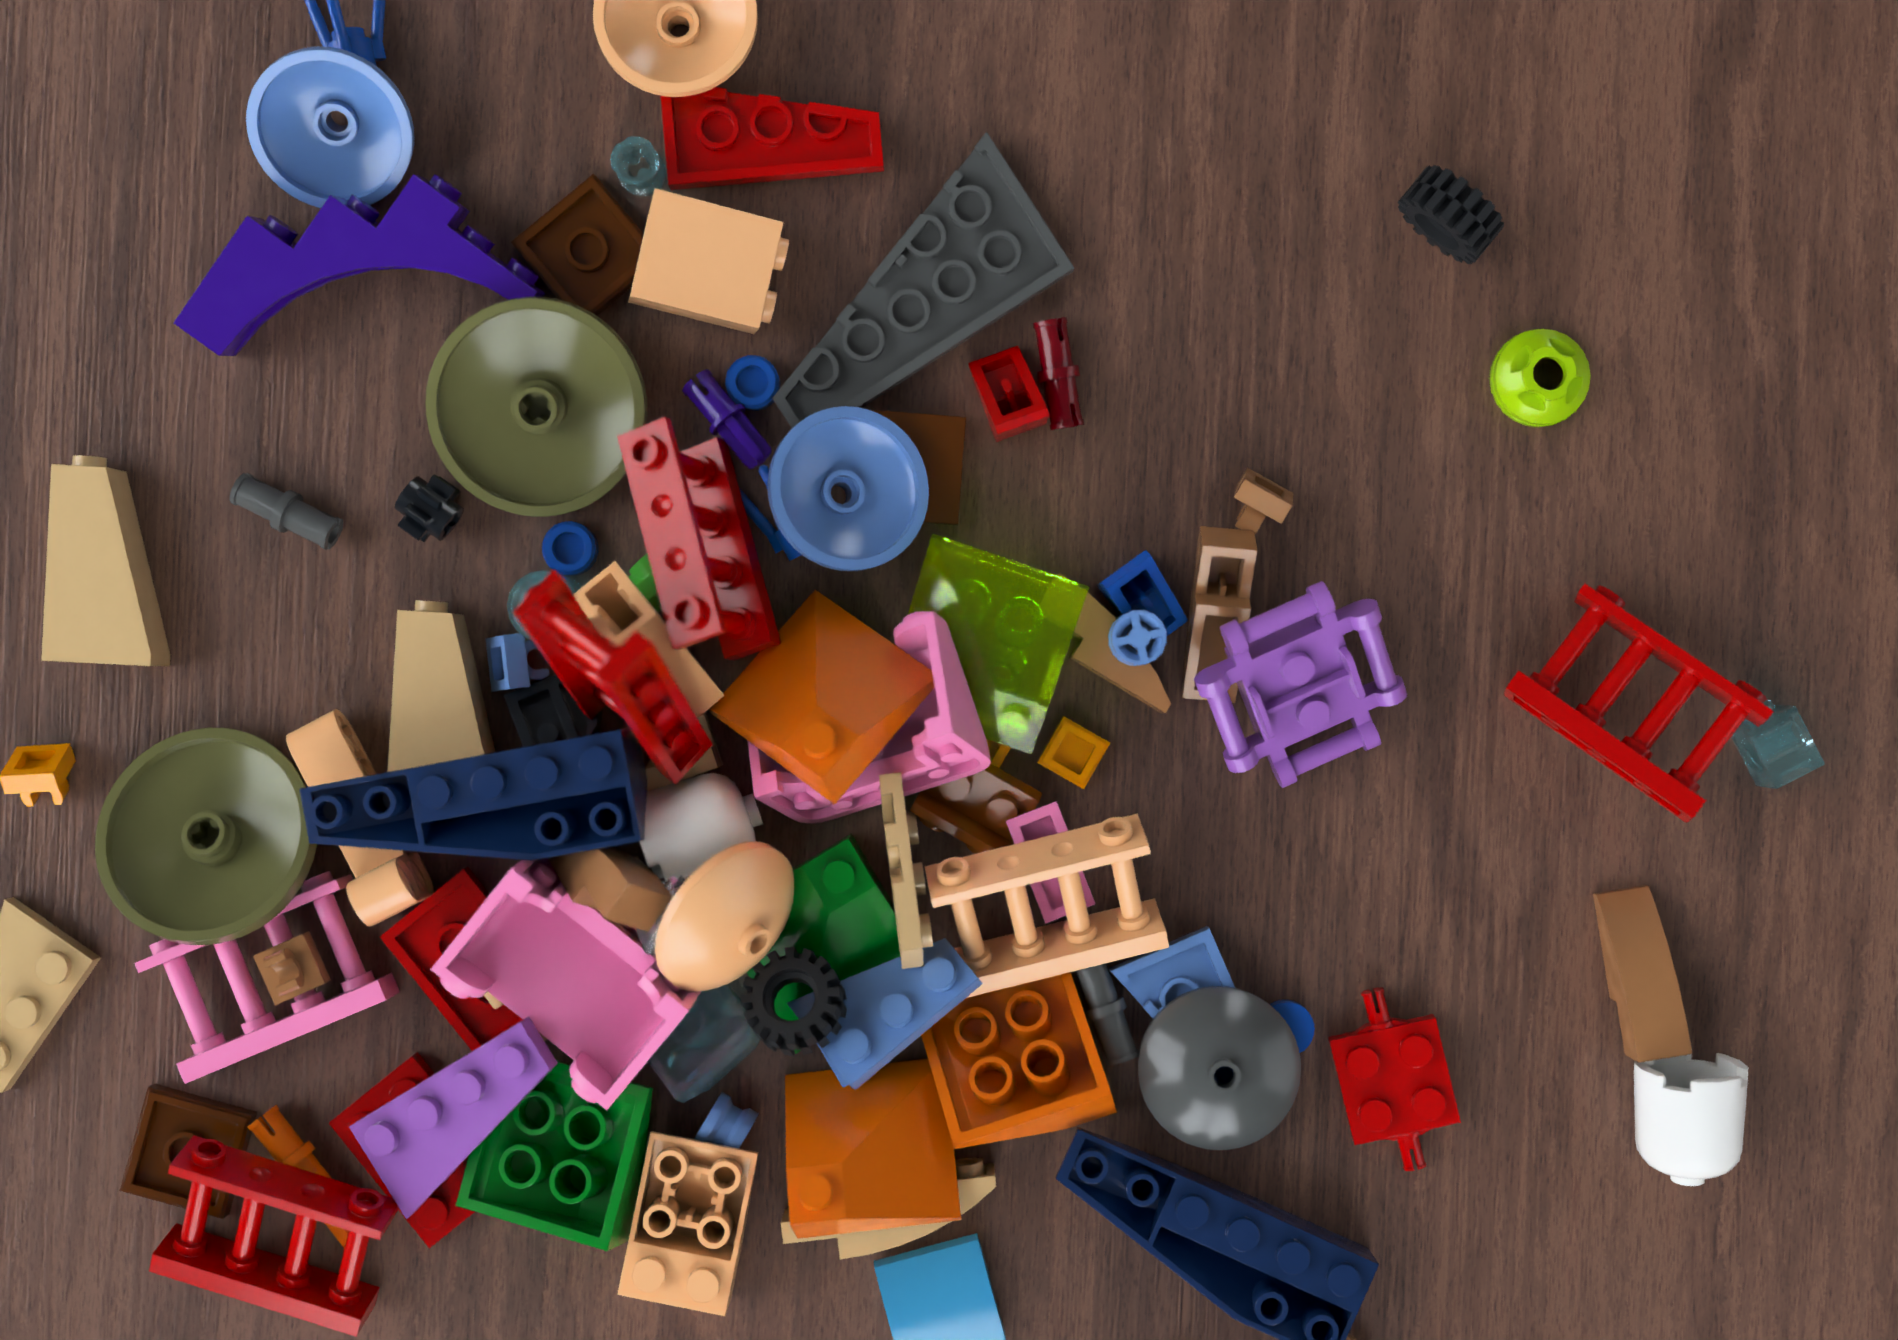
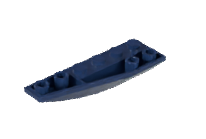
(494, 804)
(1225, 1243)

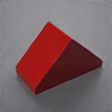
(1008, 393)

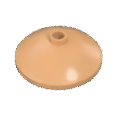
(646, 54)
(725, 917)

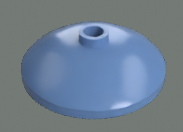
(310, 152)
(874, 467)

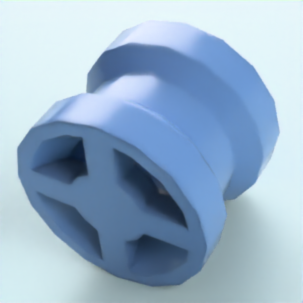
(1146, 635)
(726, 1123)

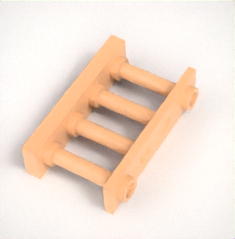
(1060, 946)

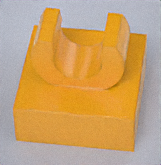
(38, 770)

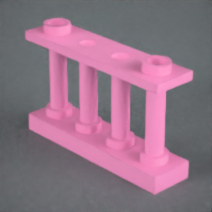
(261, 1028)

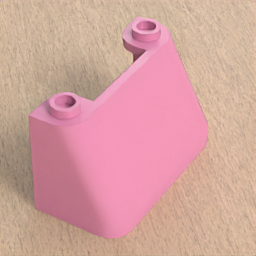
(931, 748)
(569, 973)

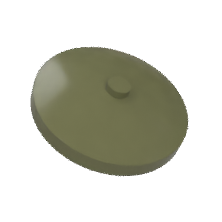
(534, 405)
(204, 837)

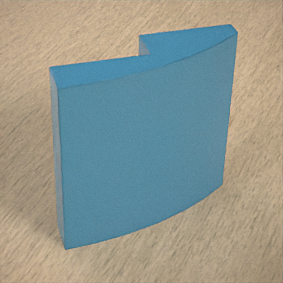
(940, 1293)

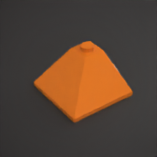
(825, 696)
(1017, 1064)
(868, 1152)

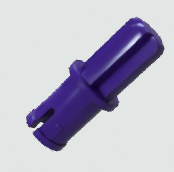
(728, 420)

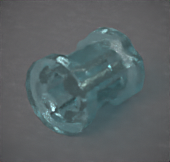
(628, 154)

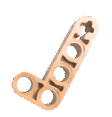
(385, 878)

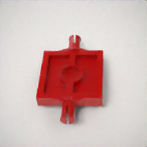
(1394, 1079)

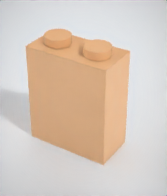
(708, 262)
(620, 608)

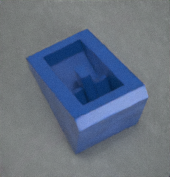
(1143, 587)

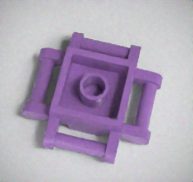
(1299, 683)

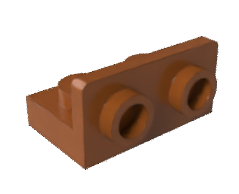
(977, 808)

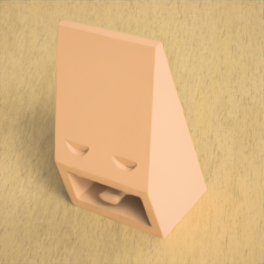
(688, 1223)

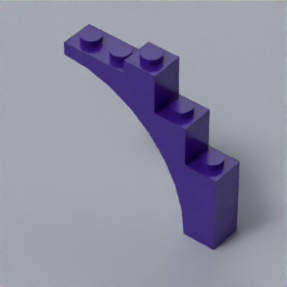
(268, 270)

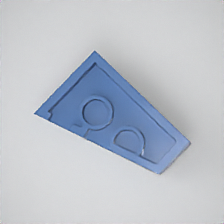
(1170, 972)
(892, 1009)

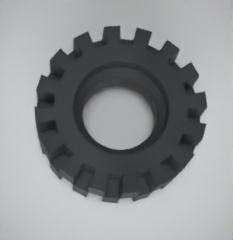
(1450, 214)
(771, 979)

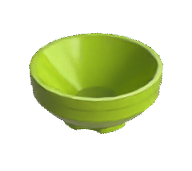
(1515, 385)

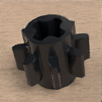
(429, 508)

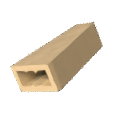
(98, 572)
(435, 691)

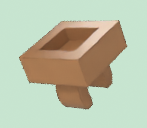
(1260, 499)
(292, 968)

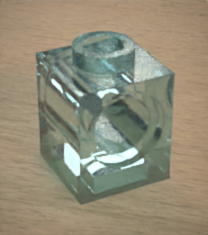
(1778, 748)

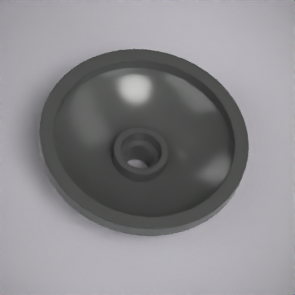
(1196, 1038)

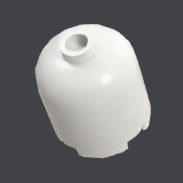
(695, 822)
(1690, 1116)

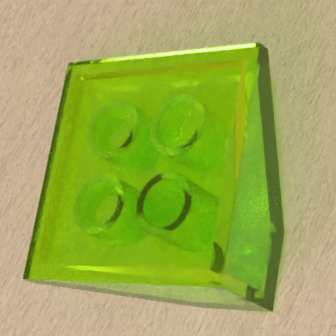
(1007, 631)

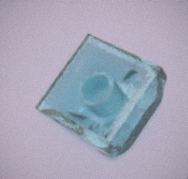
(704, 1044)

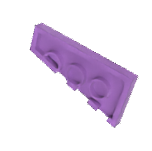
(442, 1119)

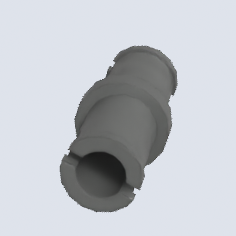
(286, 511)
(1107, 1014)

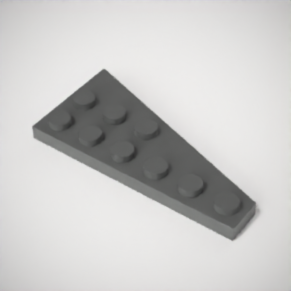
(944, 281)

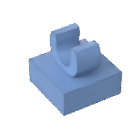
(509, 663)

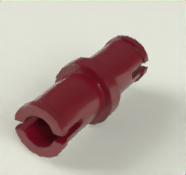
(1058, 373)

